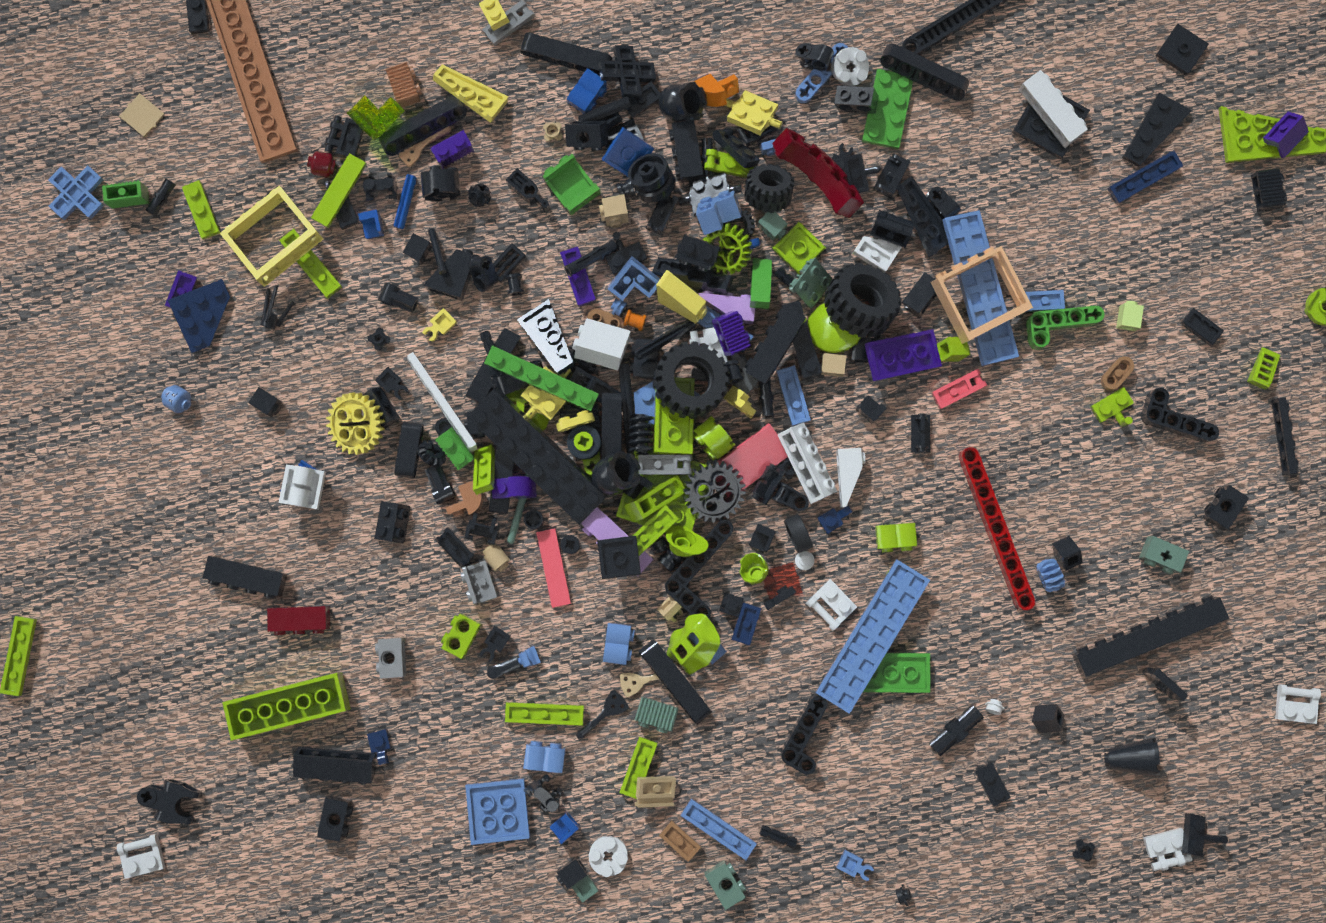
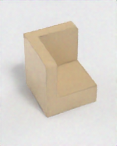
(833, 365)

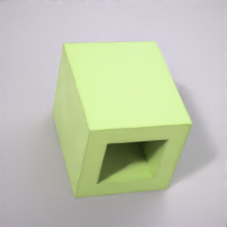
(1130, 316)

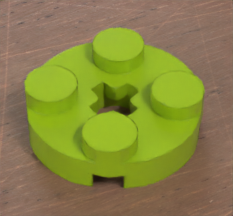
(1314, 306)

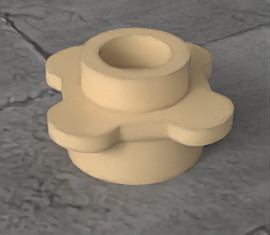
(548, 127)

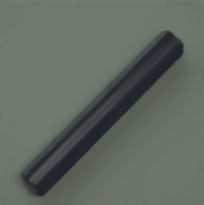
(664, 339)

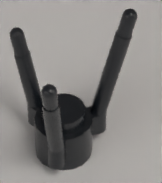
(268, 318)

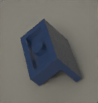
(746, 623)

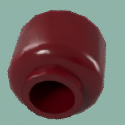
(321, 164)

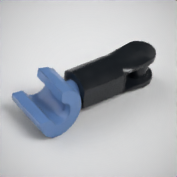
(526, 658)

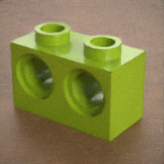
(465, 638)

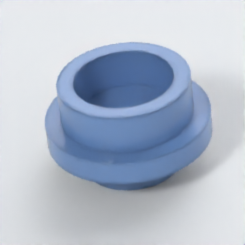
(618, 307)

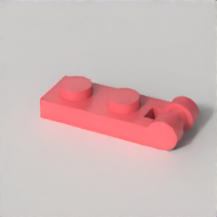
(958, 389)

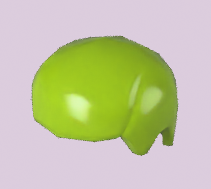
(753, 568)

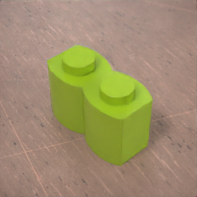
(896, 536)

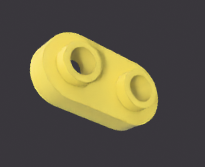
(582, 419)

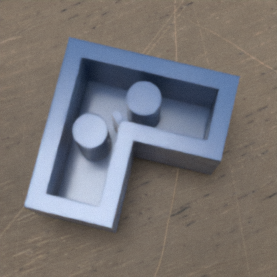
(717, 210)
(633, 275)

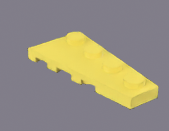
(474, 94)

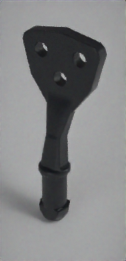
(607, 711)

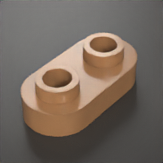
(606, 317)
(1116, 373)

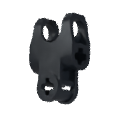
(167, 800)

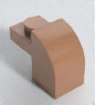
(471, 501)

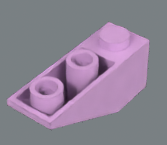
(727, 303)

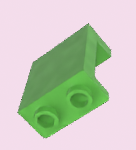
(570, 184)

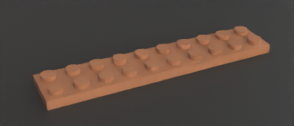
(252, 79)

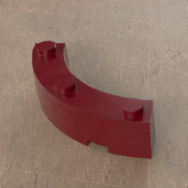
(820, 170)

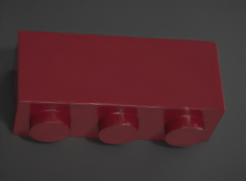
(298, 619)

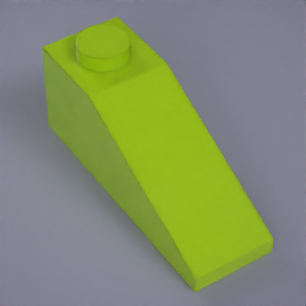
(654, 499)

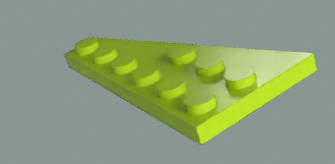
(1245, 132)

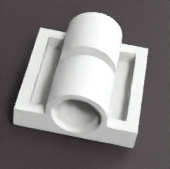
(302, 487)

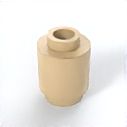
(496, 558)

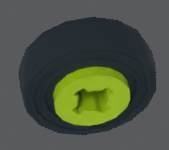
(587, 448)

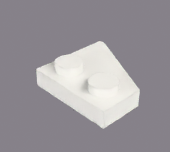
(877, 252)

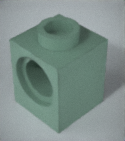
(773, 225)

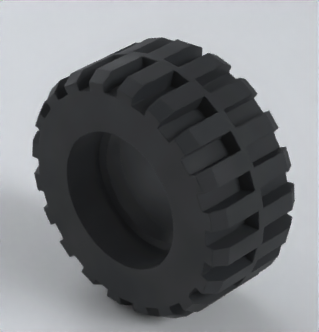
(853, 314)
(703, 359)

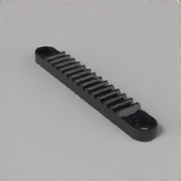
(950, 23)

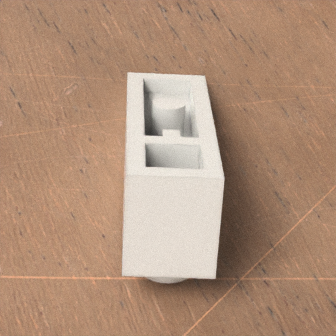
(849, 468)

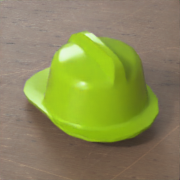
(685, 542)

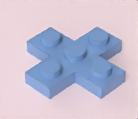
(76, 192)

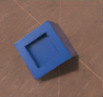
(371, 224)
(564, 827)

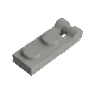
(515, 22)
(665, 464)

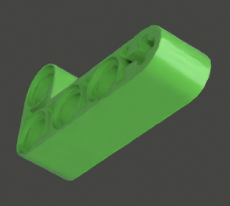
(1064, 322)

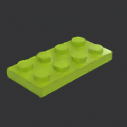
(671, 432)

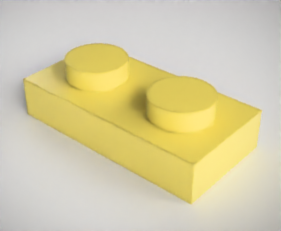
(494, 13)

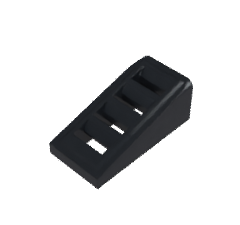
(748, 142)

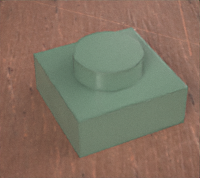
(585, 888)

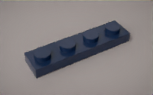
(1145, 177)

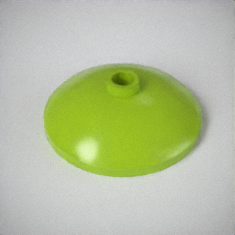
(828, 335)

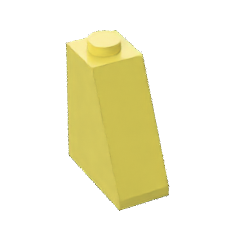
(680, 298)

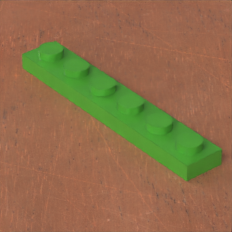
(541, 378)

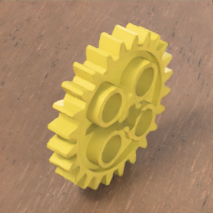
(353, 405)

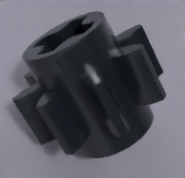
(479, 195)

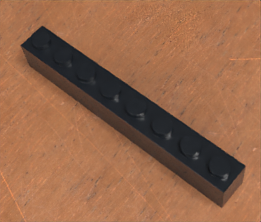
(1150, 636)

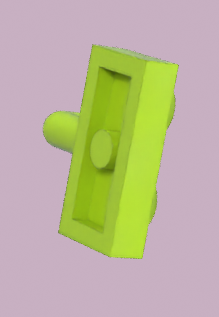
(1112, 406)

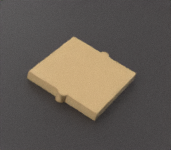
(142, 115)

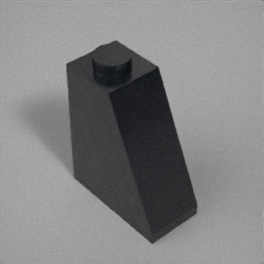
(456, 279)

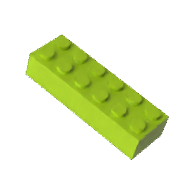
(286, 705)

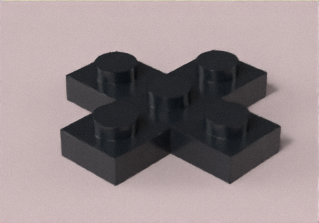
(627, 71)

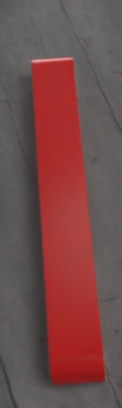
(1003, 535)

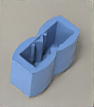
(617, 643)
(544, 757)

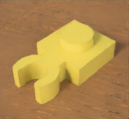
(442, 323)

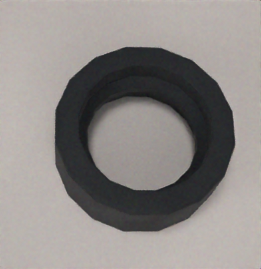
(798, 533)

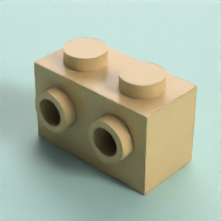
(614, 211)

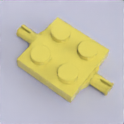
(753, 113)
(541, 401)

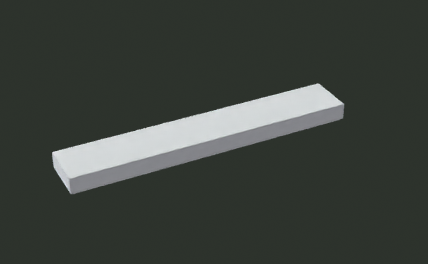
(441, 402)

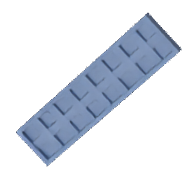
(980, 287)
(872, 636)

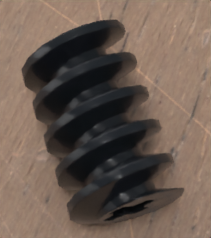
(640, 434)

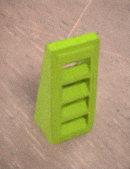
(1254, 379)

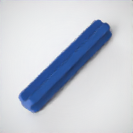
(405, 201)

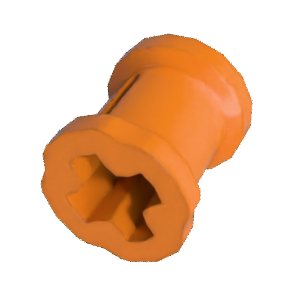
(634, 320)

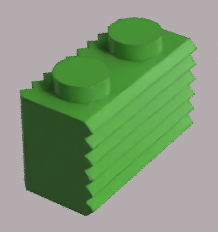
(125, 194)
(454, 448)

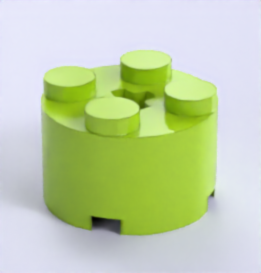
(713, 438)

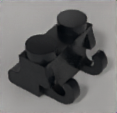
(386, 184)
(482, 530)
(541, 792)

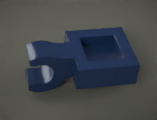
(832, 520)
(379, 742)

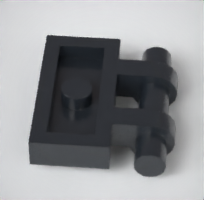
(349, 138)

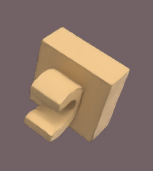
(669, 609)

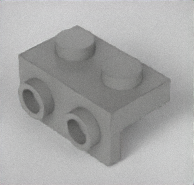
(479, 582)

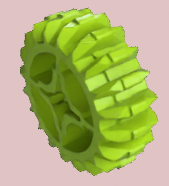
(725, 241)

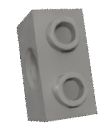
(397, 648)

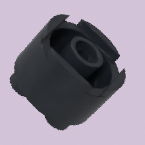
(440, 184)

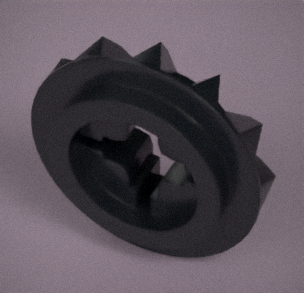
(428, 456)

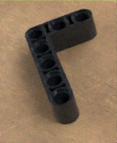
(695, 567)

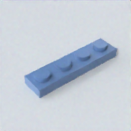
(718, 829)

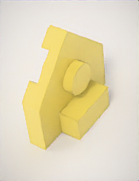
(738, 399)

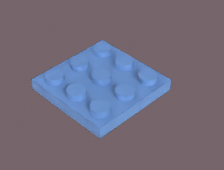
(497, 811)

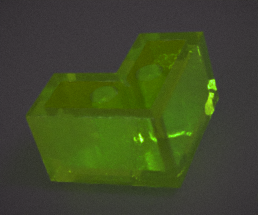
(373, 119)

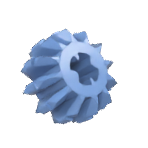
(1050, 575)

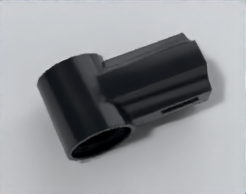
(394, 296)
(441, 488)

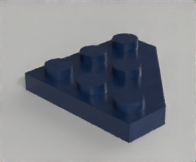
(200, 313)

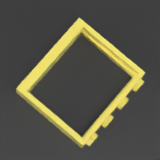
(289, 254)

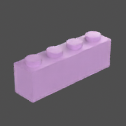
(604, 528)

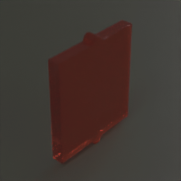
(781, 576)

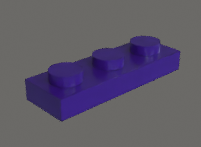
(579, 281)

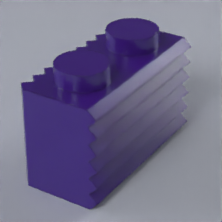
(452, 149)
(731, 333)

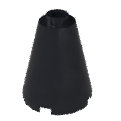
(1135, 758)

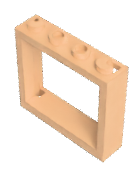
(1009, 278)

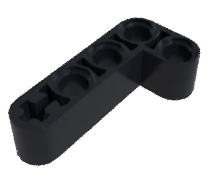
(1180, 420)
(807, 731)

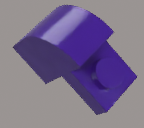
(514, 487)

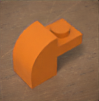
(718, 91)

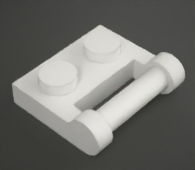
(836, 600)
(1297, 710)
(143, 862)

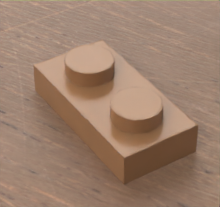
(680, 840)

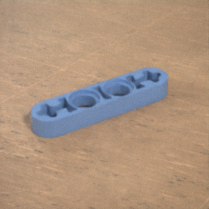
(824, 76)

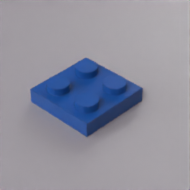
(625, 150)

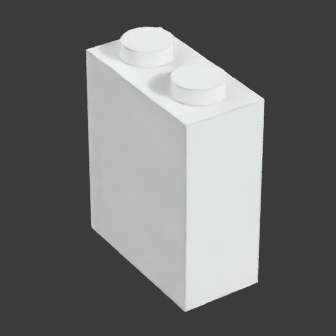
(601, 344)

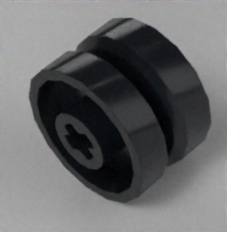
(651, 178)

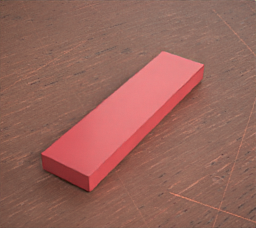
(553, 568)

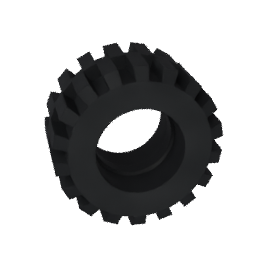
(769, 188)

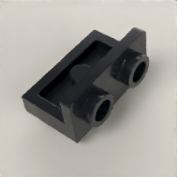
(392, 522)

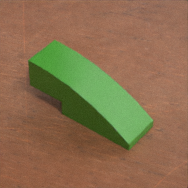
(760, 283)

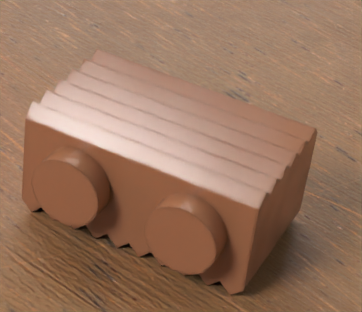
(403, 84)

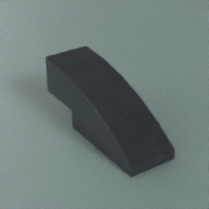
(590, 382)

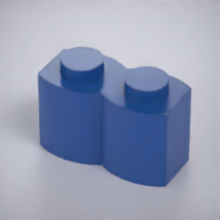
(587, 91)

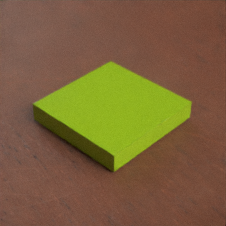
(798, 247)

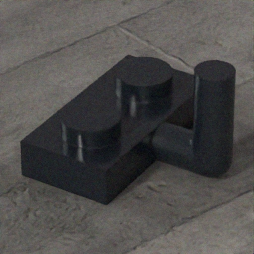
(857, 172)
(618, 259)
(1195, 835)

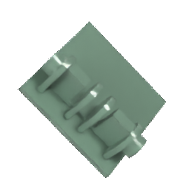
(811, 283)

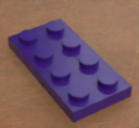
(903, 355)

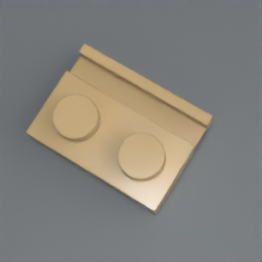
(655, 791)

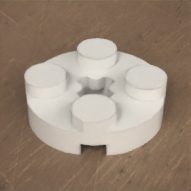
(860, 63)
(606, 867)

